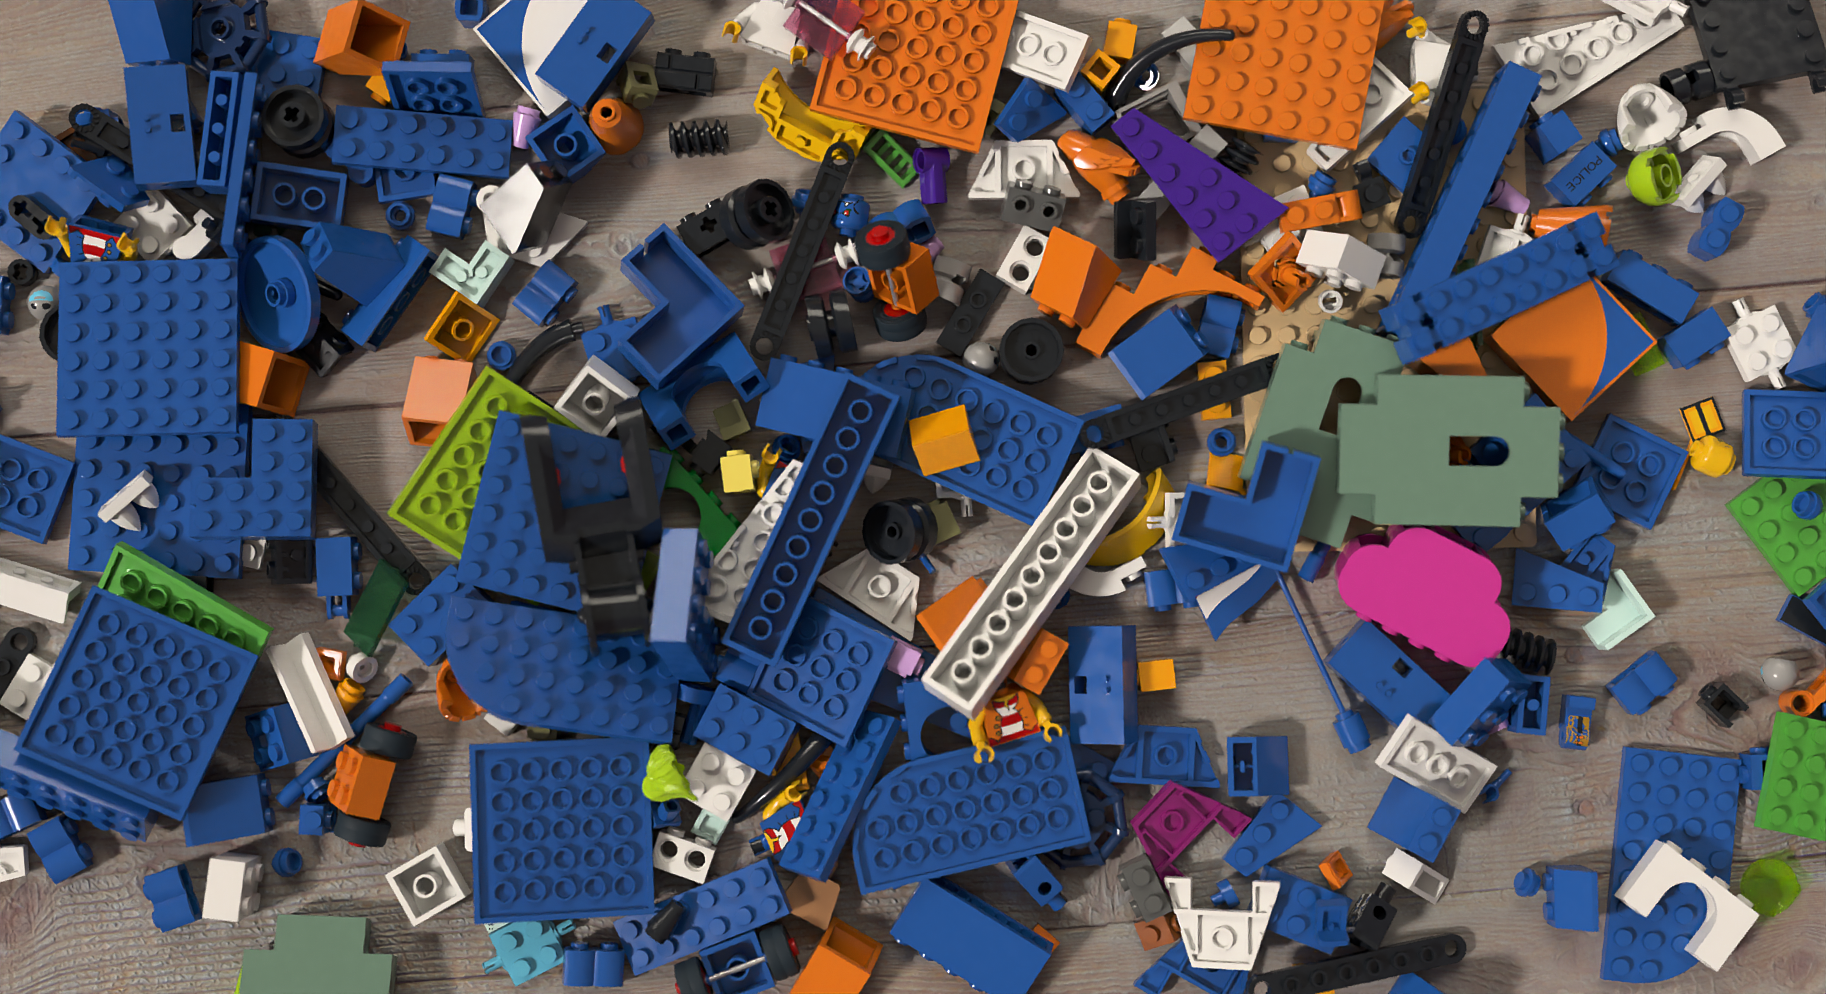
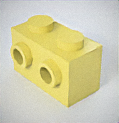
(739, 472)

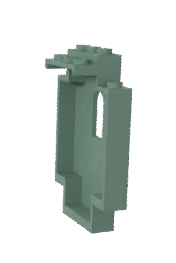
(1296, 407)
(1402, 450)
(318, 958)

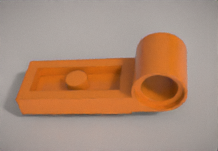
(1321, 211)
(1810, 698)

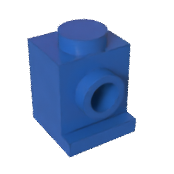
(317, 818)

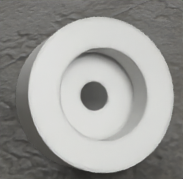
(361, 667)

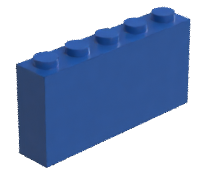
(803, 393)
(970, 938)

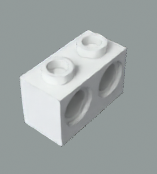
(1020, 257)
(680, 863)

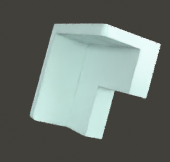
(479, 277)
(1622, 613)

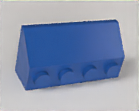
(373, 323)

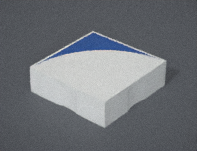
(523, 36)

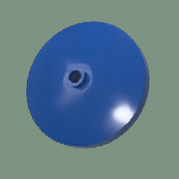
(278, 294)

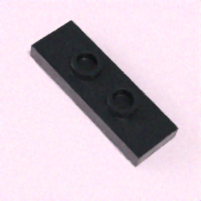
(970, 313)

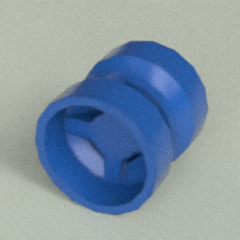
(856, 279)

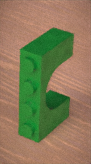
(714, 523)

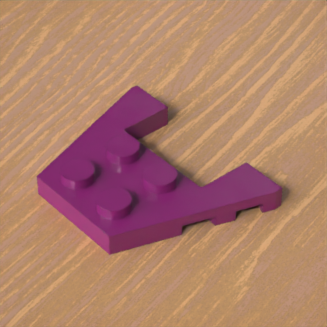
(1175, 819)

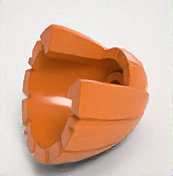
(451, 699)

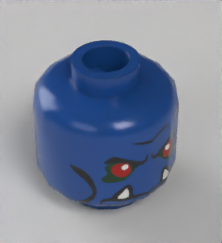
(850, 214)

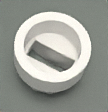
(1330, 307)

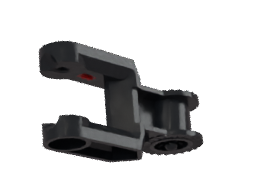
(604, 537)

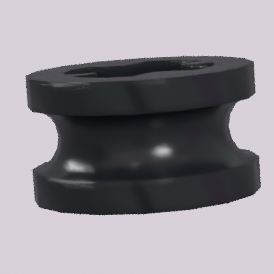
(13, 272)

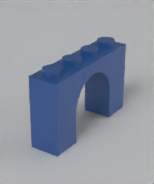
(721, 362)
(918, 706)

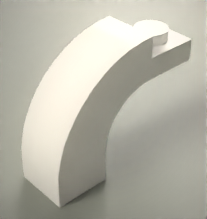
(1745, 128)
(1107, 583)

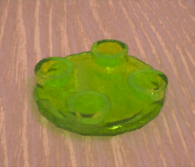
(1769, 886)

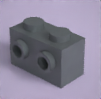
(1033, 205)
(1145, 888)

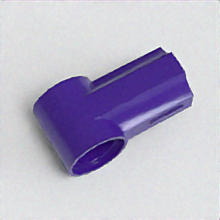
(931, 165)

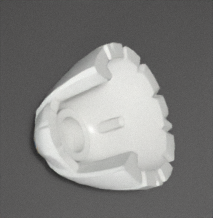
(1648, 117)

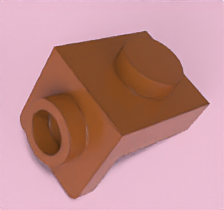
(1158, 931)

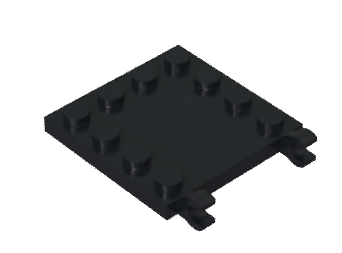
(1758, 44)

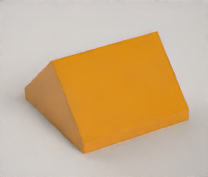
(461, 328)
(943, 440)

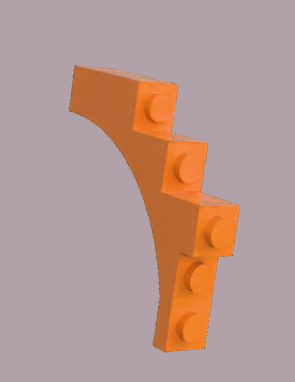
(1159, 286)

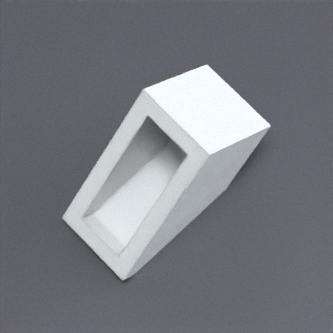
(1415, 876)

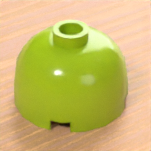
(1654, 177)

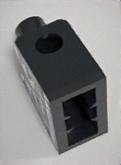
(1363, 927)

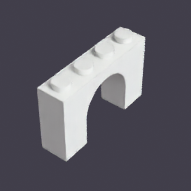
(1726, 917)

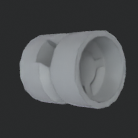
(1392, 246)
(950, 277)

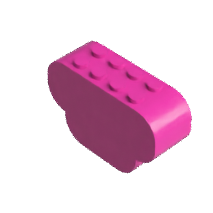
(1428, 589)

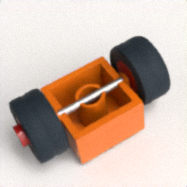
(899, 277)
(364, 780)

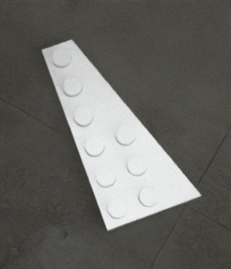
(1583, 54)
(741, 553)

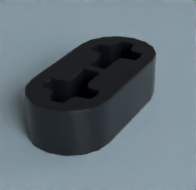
(29, 221)

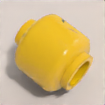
(1712, 456)

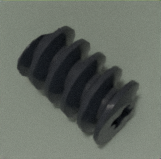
(699, 139)
(1240, 157)
(1530, 650)

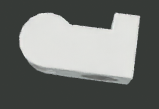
(195, 243)

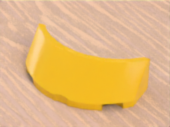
(804, 130)
(1136, 537)

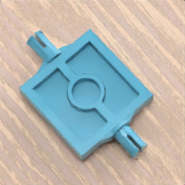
(528, 948)

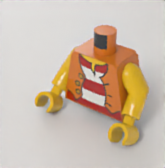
(1009, 716)

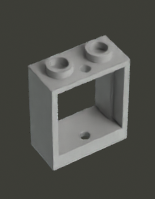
(1177, 102)

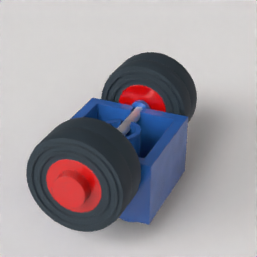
(740, 964)

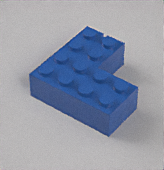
(688, 309)
(275, 500)
(1258, 525)
(681, 622)

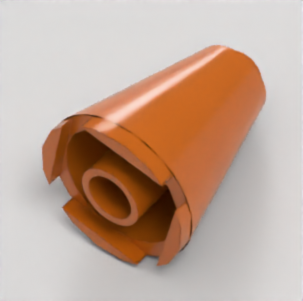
(616, 125)
(1554, 218)

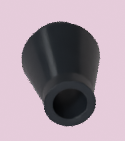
(663, 924)

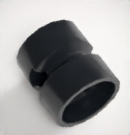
(1692, 82)

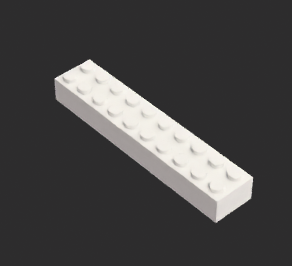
(1031, 582)

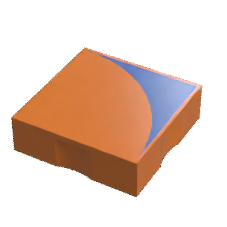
(1572, 345)

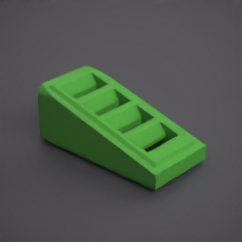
(898, 149)

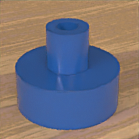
(1225, 894)

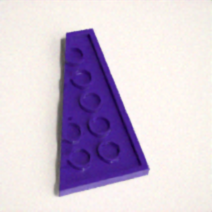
(1207, 195)

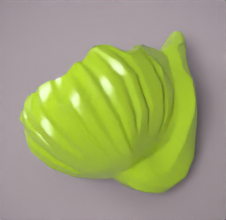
(665, 777)

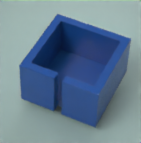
(1578, 514)

